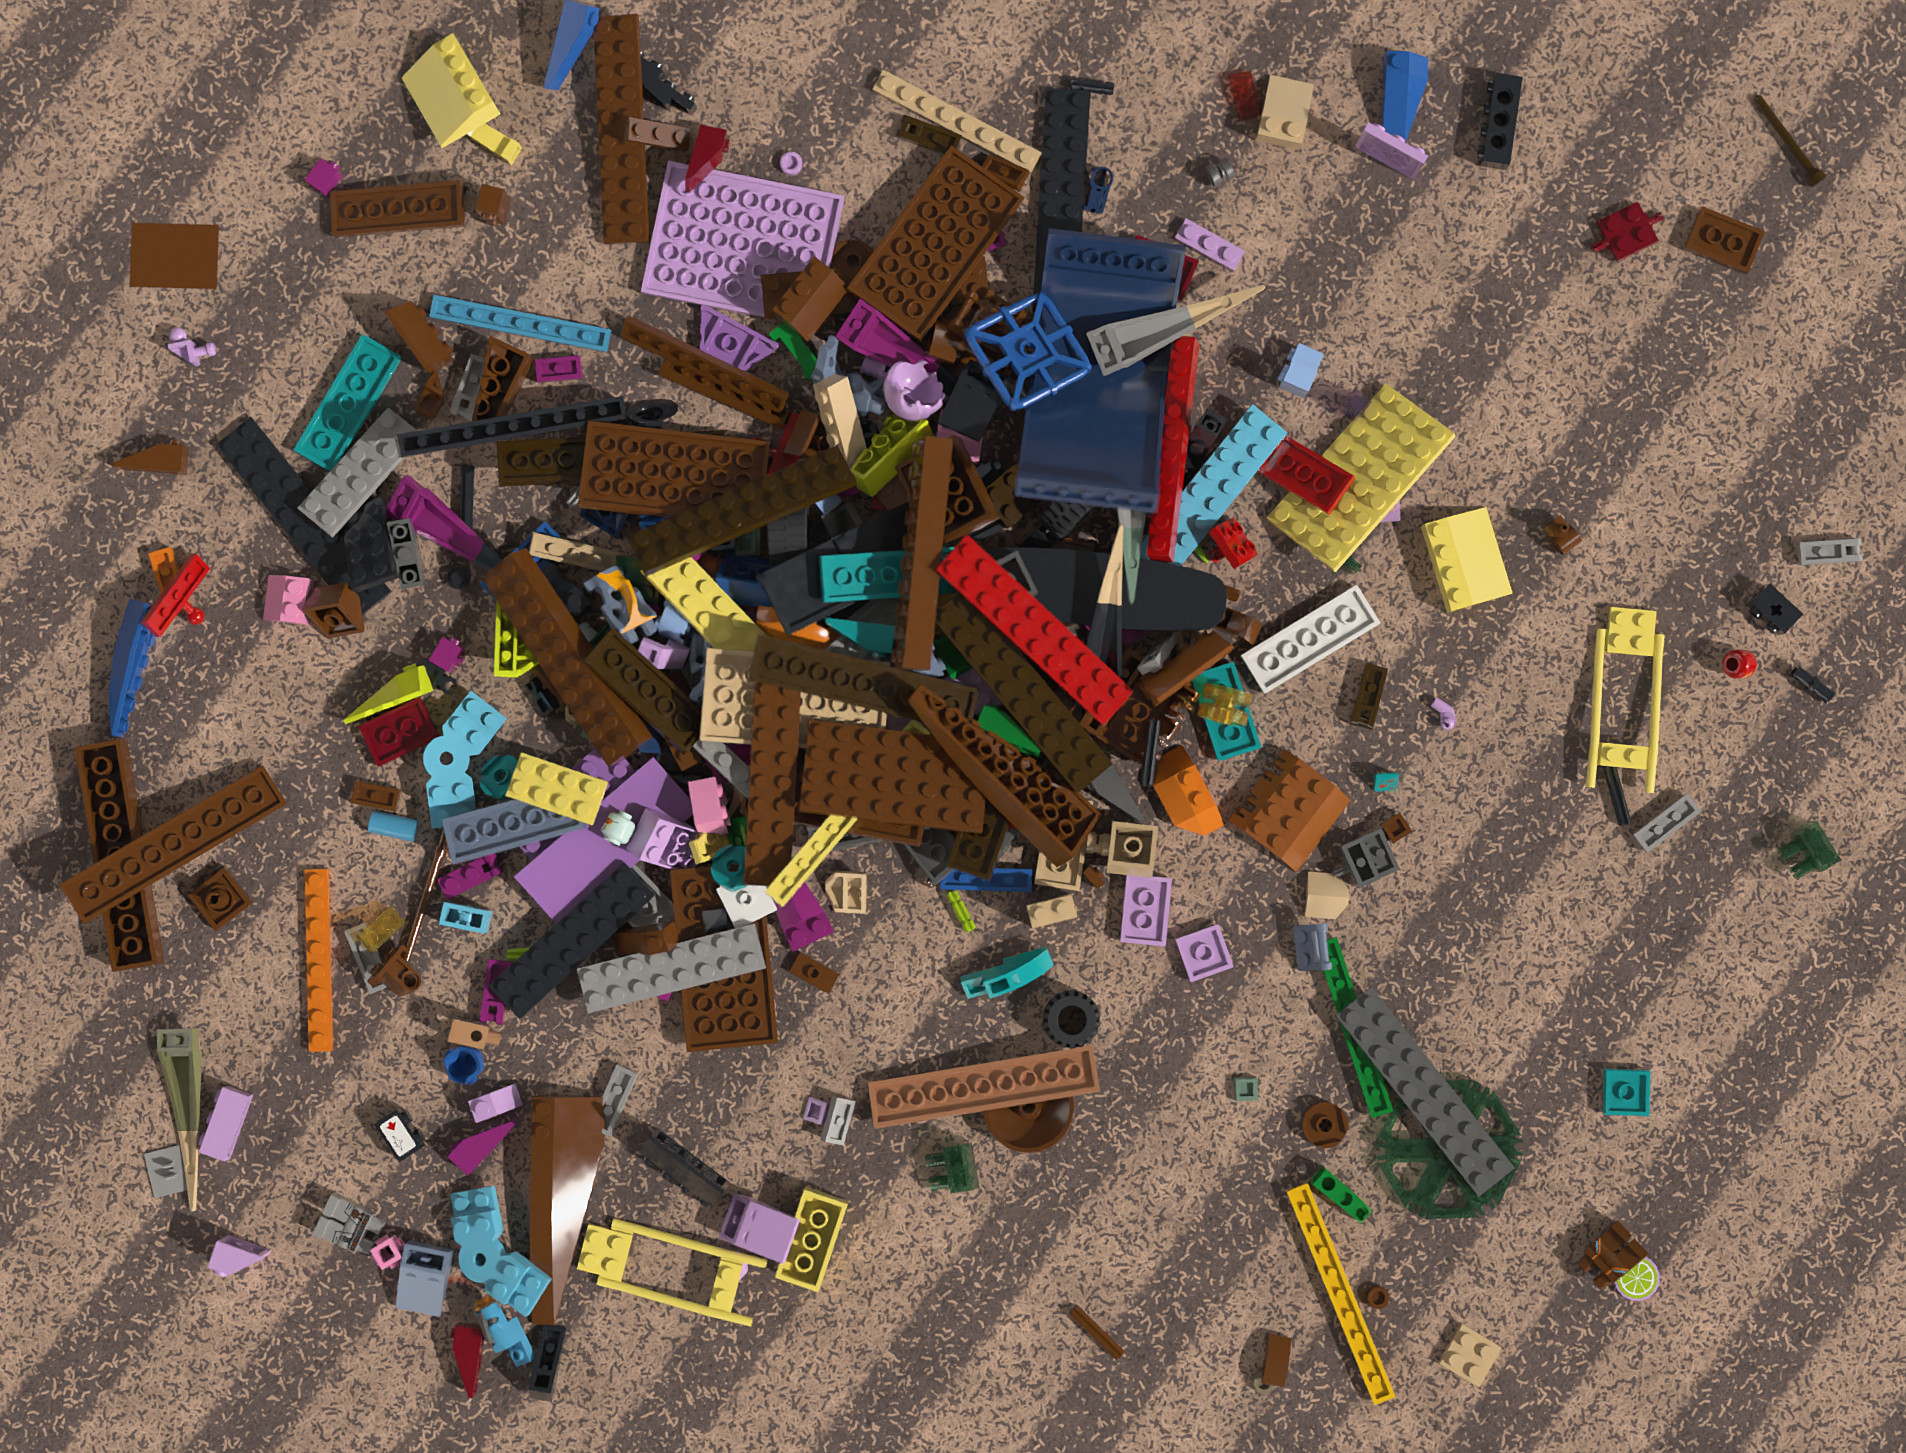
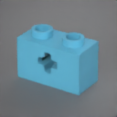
(465, 917)

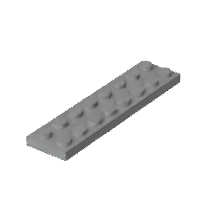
(682, 967)

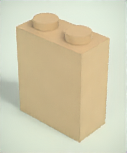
(1051, 910)

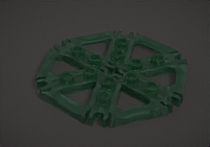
(1437, 1169)

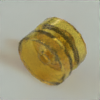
(1225, 705)

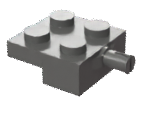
(1367, 858)

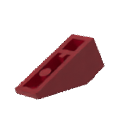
(706, 155)
(468, 1351)

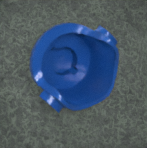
(464, 1064)

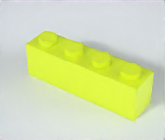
(888, 449)

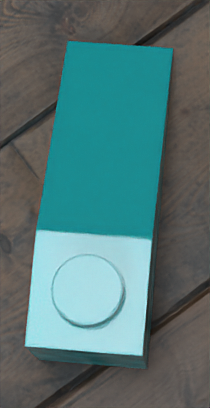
(870, 637)

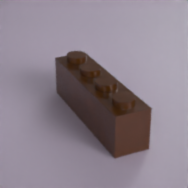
(501, 379)

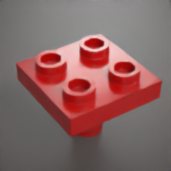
(1232, 544)

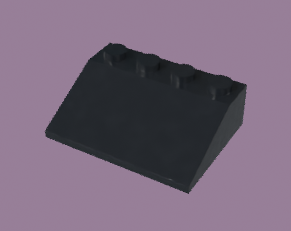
(684, 1167)

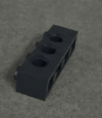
(1509, 87)

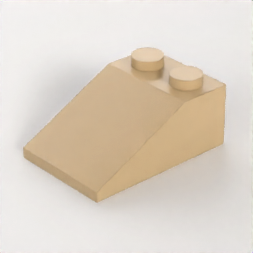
(1285, 112)

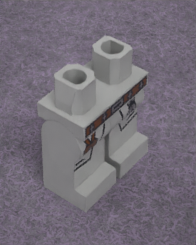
(348, 1224)

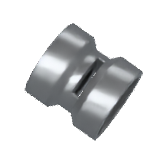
(1220, 172)

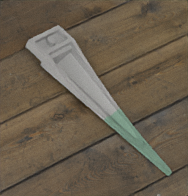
(1133, 528)

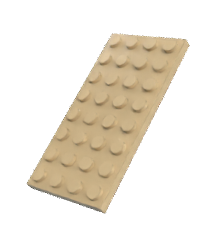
(730, 699)

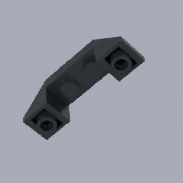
(1201, 441)

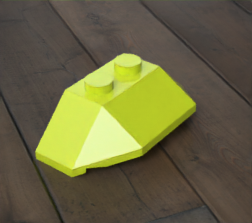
(510, 651)

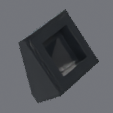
(715, 920)

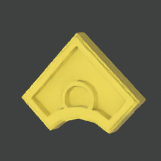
(706, 845)

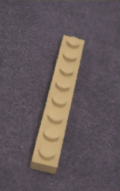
(956, 121)

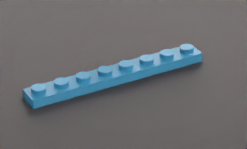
(520, 323)

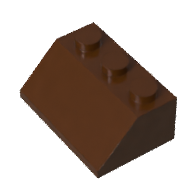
(810, 299)
(420, 336)

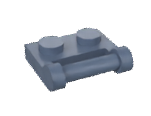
(1312, 947)

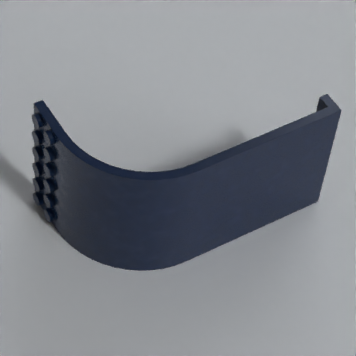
(1103, 432)

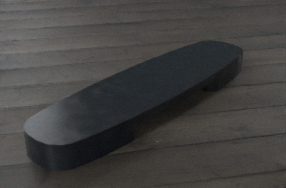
(1165, 594)

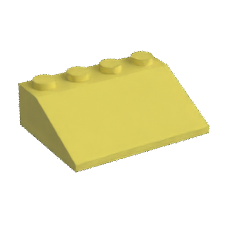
(449, 91)
(1466, 559)

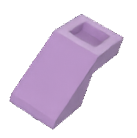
(664, 657)

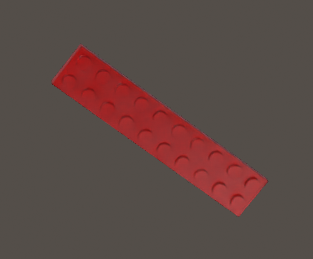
(1034, 630)

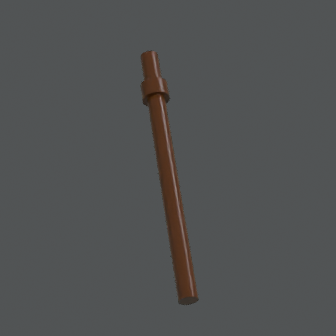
(439, 853)

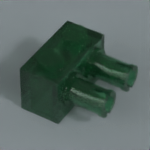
(1815, 847)
(959, 1166)

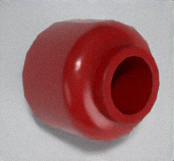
(1739, 663)

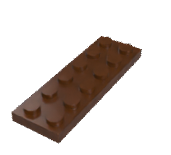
(397, 208)

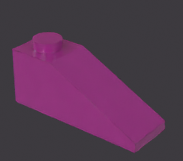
(475, 1149)

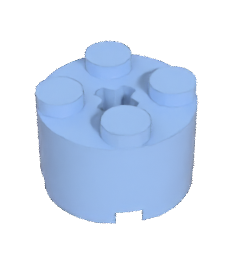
(673, 625)

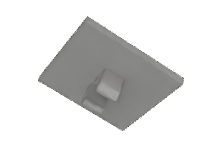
(166, 1171)

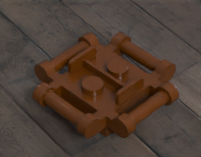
(982, 311)

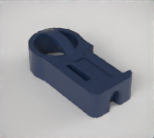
(1098, 195)

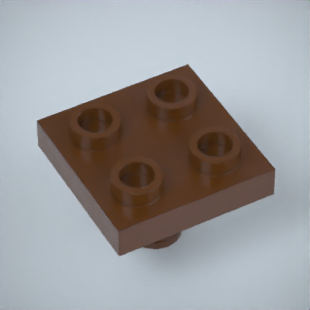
(220, 899)

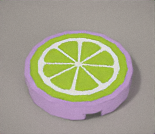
(1640, 1281)

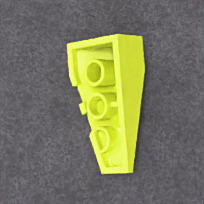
(401, 688)

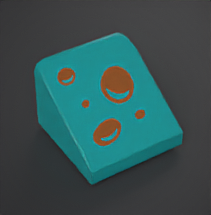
(1385, 781)

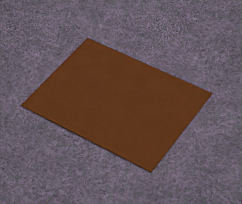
(174, 255)

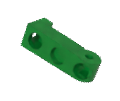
(796, 348)
(1340, 1194)

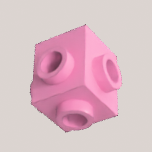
(382, 1257)

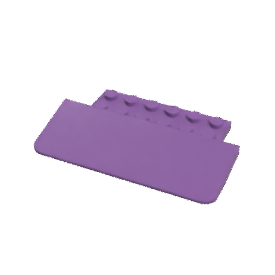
(575, 863)

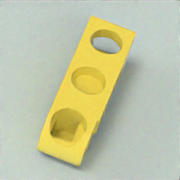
(496, 142)

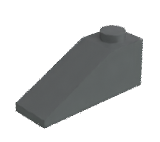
(1112, 789)

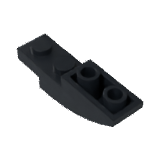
(664, 91)

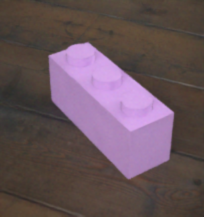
(225, 1123)

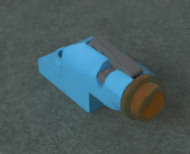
(503, 1333)

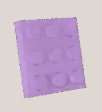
(1391, 150)

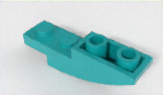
(1014, 973)

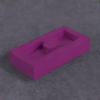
(558, 369)

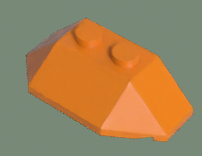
(1185, 794)

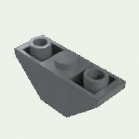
(406, 553)

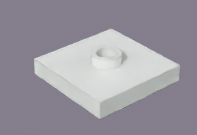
(746, 904)

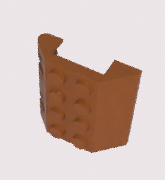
(1291, 810)

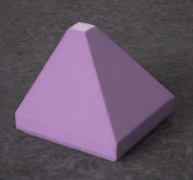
(816, 1110)

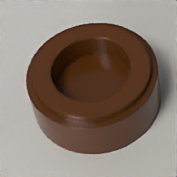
(1377, 1297)

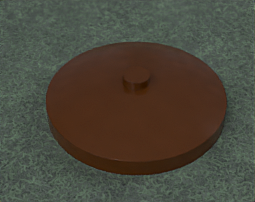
(1033, 1125)

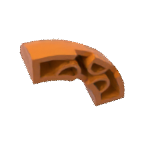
(812, 635)

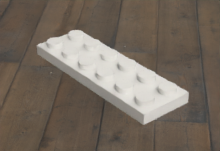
(1310, 639)

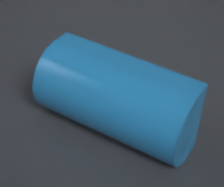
(393, 826)

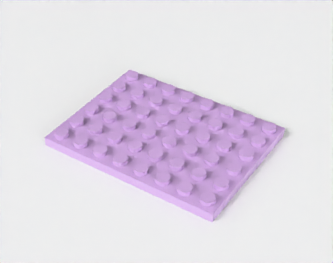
(732, 231)

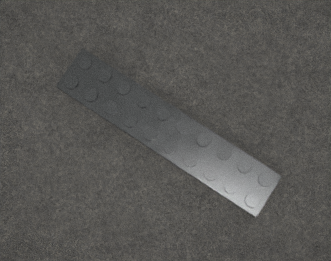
(1424, 1091)

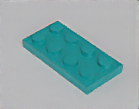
(1227, 739)

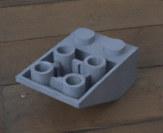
(423, 1277)

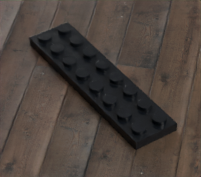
(572, 940)

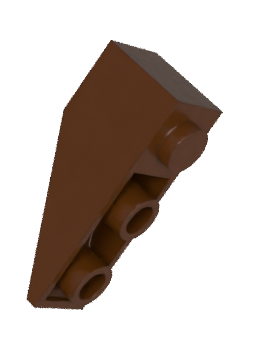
(1239, 626)

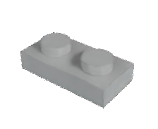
(837, 1120)

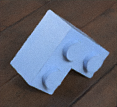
(1301, 371)

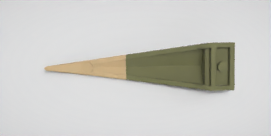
(182, 1071)

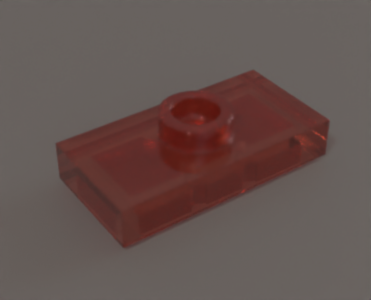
(1244, 95)

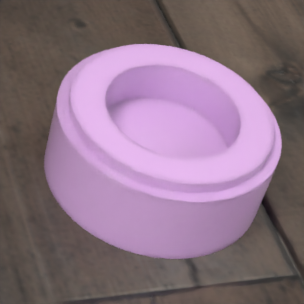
(791, 163)

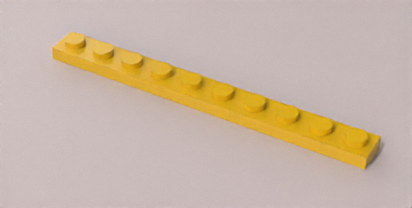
(1340, 1293)

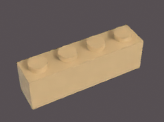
(840, 416)

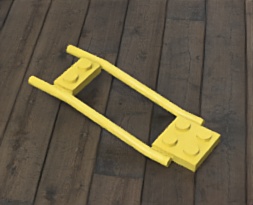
(1633, 634)
(607, 1252)

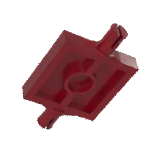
(1627, 232)

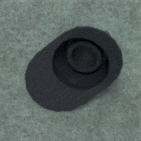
(652, 413)

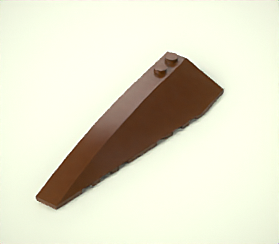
(1025, 793)
(562, 1173)

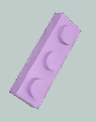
(1209, 245)

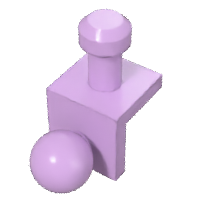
(187, 349)

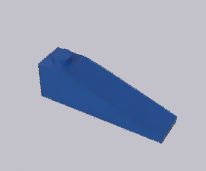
(573, 32)
(1402, 89)

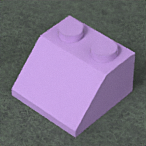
(234, 1254)

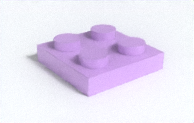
(1204, 953)

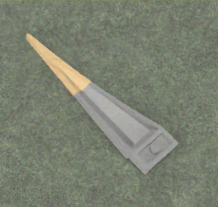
(1131, 340)

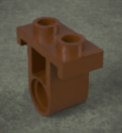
(394, 971)

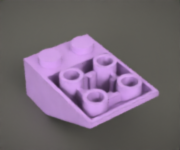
(663, 841)
(759, 1228)

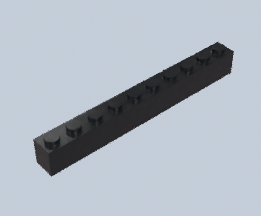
(509, 427)

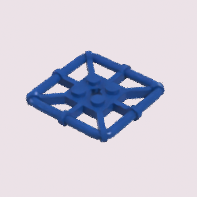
(1024, 364)

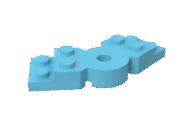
(464, 735)
(505, 1275)

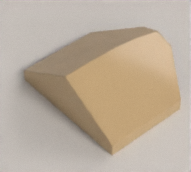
(847, 891)
(1325, 895)

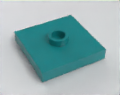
(1626, 1092)

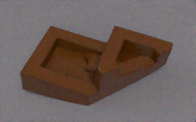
(431, 398)

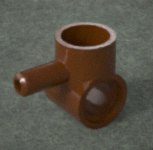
(1562, 535)

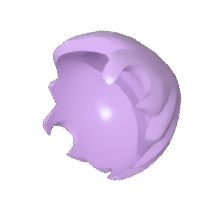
(912, 390)

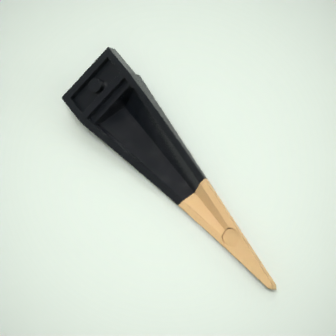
(1105, 627)

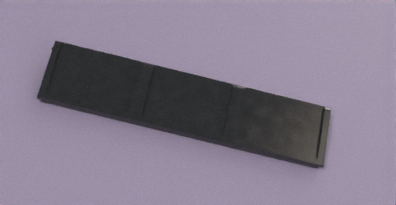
(796, 583)

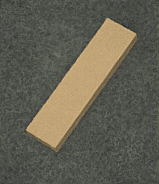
(572, 552)

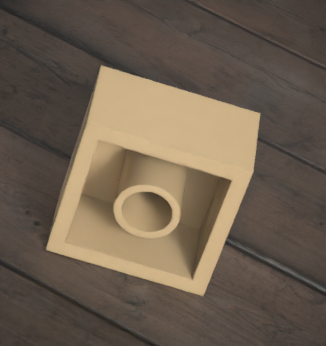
(1132, 849)

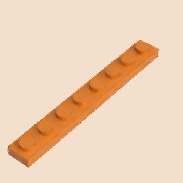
(318, 960)

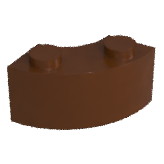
(942, 343)

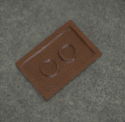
(1724, 240)

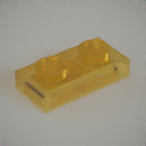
(380, 929)

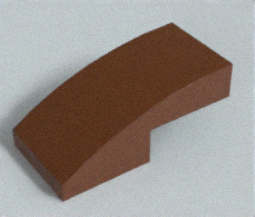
(1276, 1360)

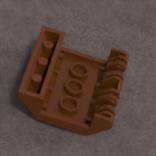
(1128, 725)

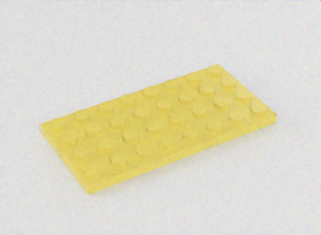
(1386, 455)

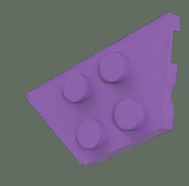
(732, 341)

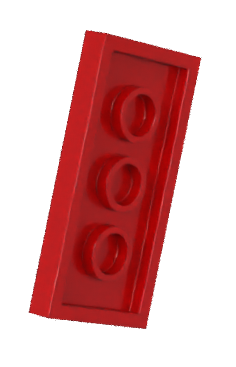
(1306, 474)

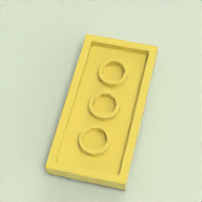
(557, 789)

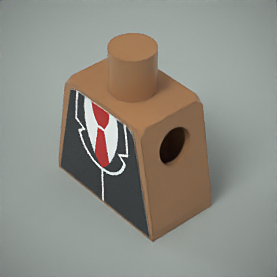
(463, 1027)

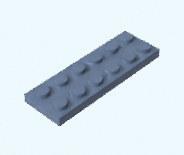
(502, 828)

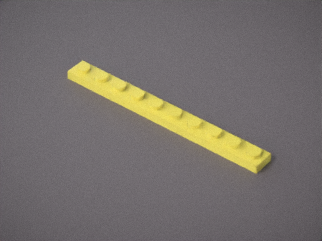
(817, 848)

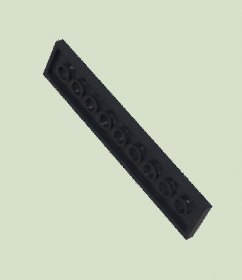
(1061, 169)
(282, 493)

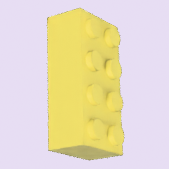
(814, 1239)

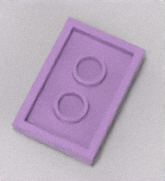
(1145, 910)

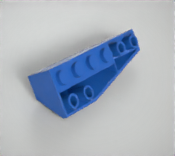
(127, 665)

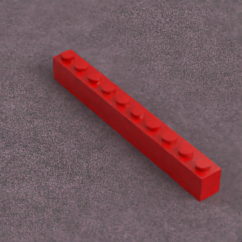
(1174, 448)

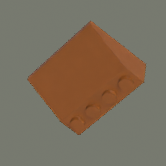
(1185, 667)

